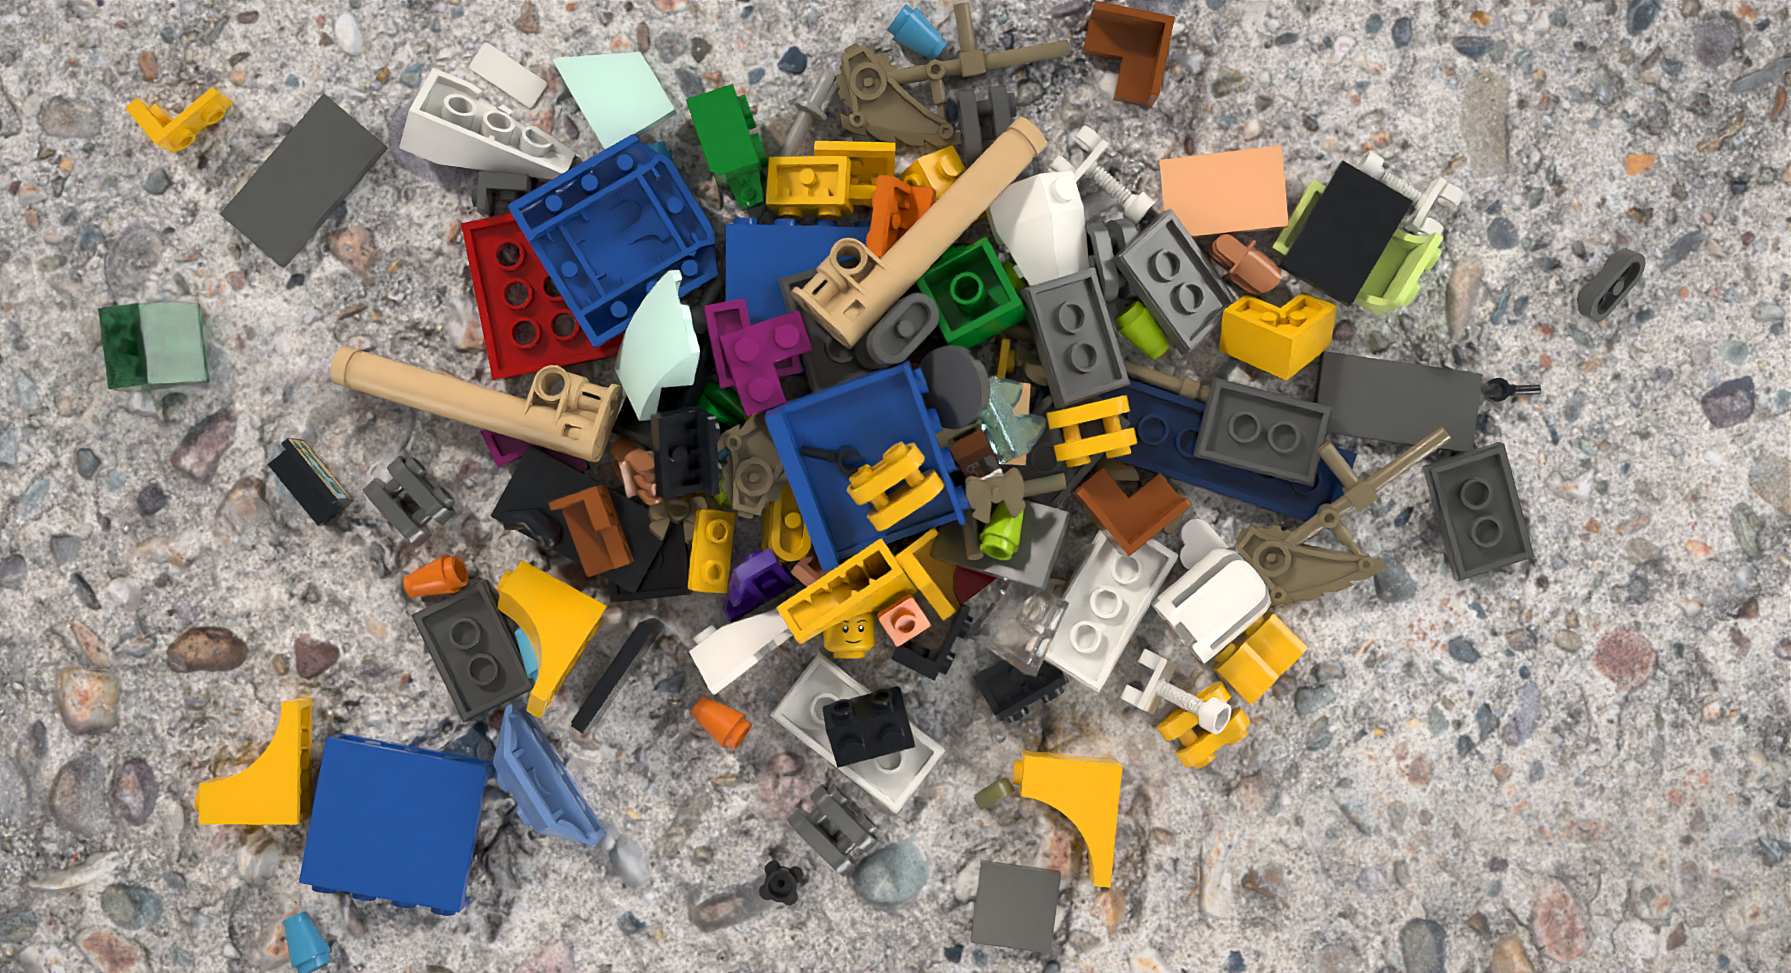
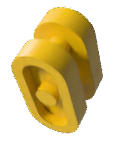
(1114, 441)
(898, 463)
(784, 528)
(1199, 748)

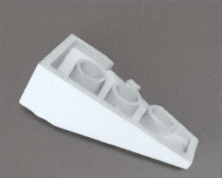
(461, 129)
(1042, 226)
(737, 646)

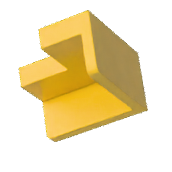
(1277, 337)
(929, 575)

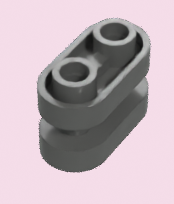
(999, 107)
(1102, 246)
(898, 332)
(433, 502)
(832, 804)

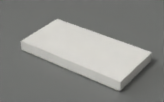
(1105, 607)
(887, 777)

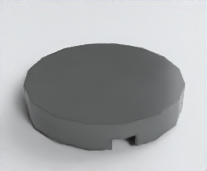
(955, 386)

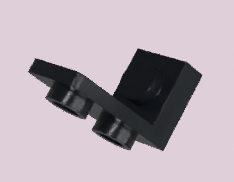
(916, 655)

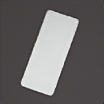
(508, 75)

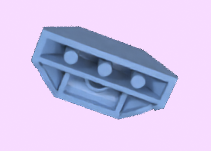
(540, 781)

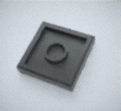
(1015, 906)

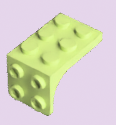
(1396, 271)

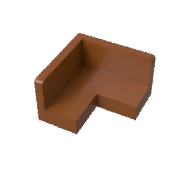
(1138, 42)
(1131, 519)
(595, 529)

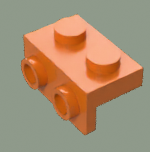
(895, 212)

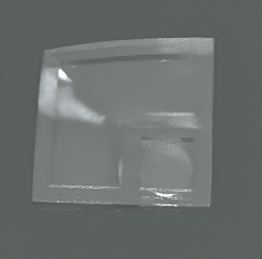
(1020, 625)

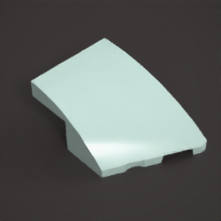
(616, 94)
(657, 347)

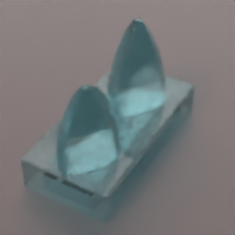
(1009, 433)

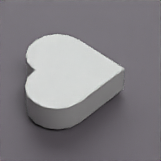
(1197, 542)

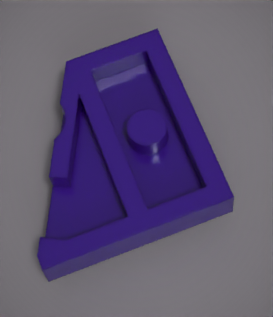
(755, 583)

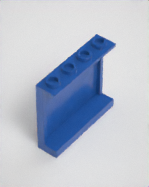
(765, 253)
(872, 417)
(395, 823)

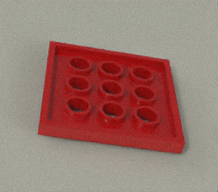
(500, 318)

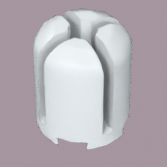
(1213, 602)

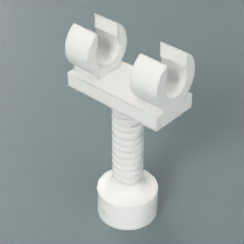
(1087, 139)
(1438, 191)
(1212, 714)

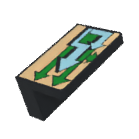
(310, 481)

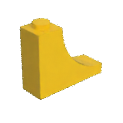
(856, 587)
(555, 620)
(275, 785)
(1084, 792)

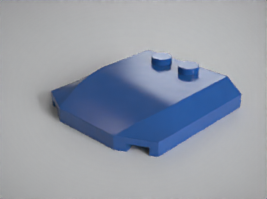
(615, 232)

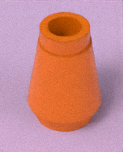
(438, 577)
(721, 722)

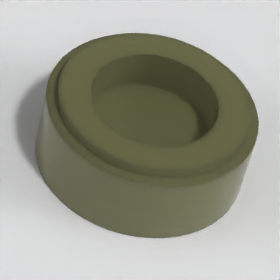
(993, 793)

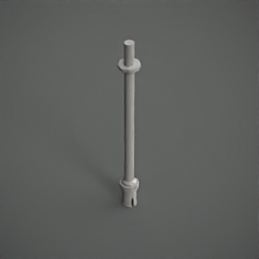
(809, 112)

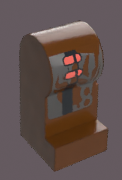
(975, 453)

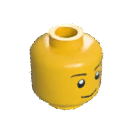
(851, 636)

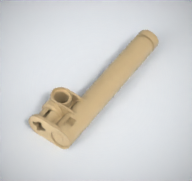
(856, 298)
(571, 422)

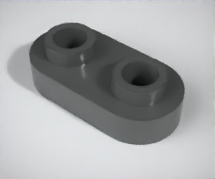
(1611, 284)

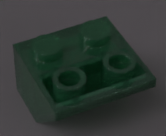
(153, 346)

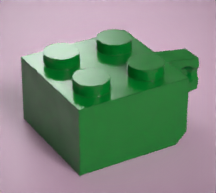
(728, 147)
(971, 294)

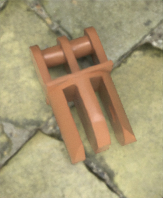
(1245, 265)
(635, 469)

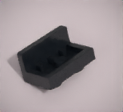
(686, 452)
(1011, 691)
(868, 726)

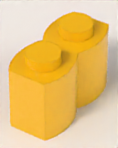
(1258, 657)

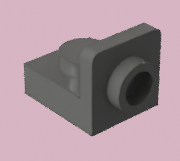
(504, 185)

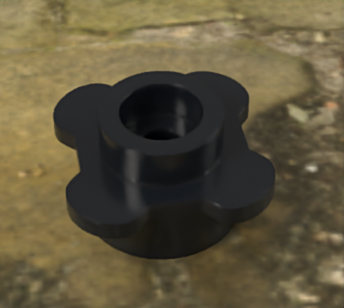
(786, 893)

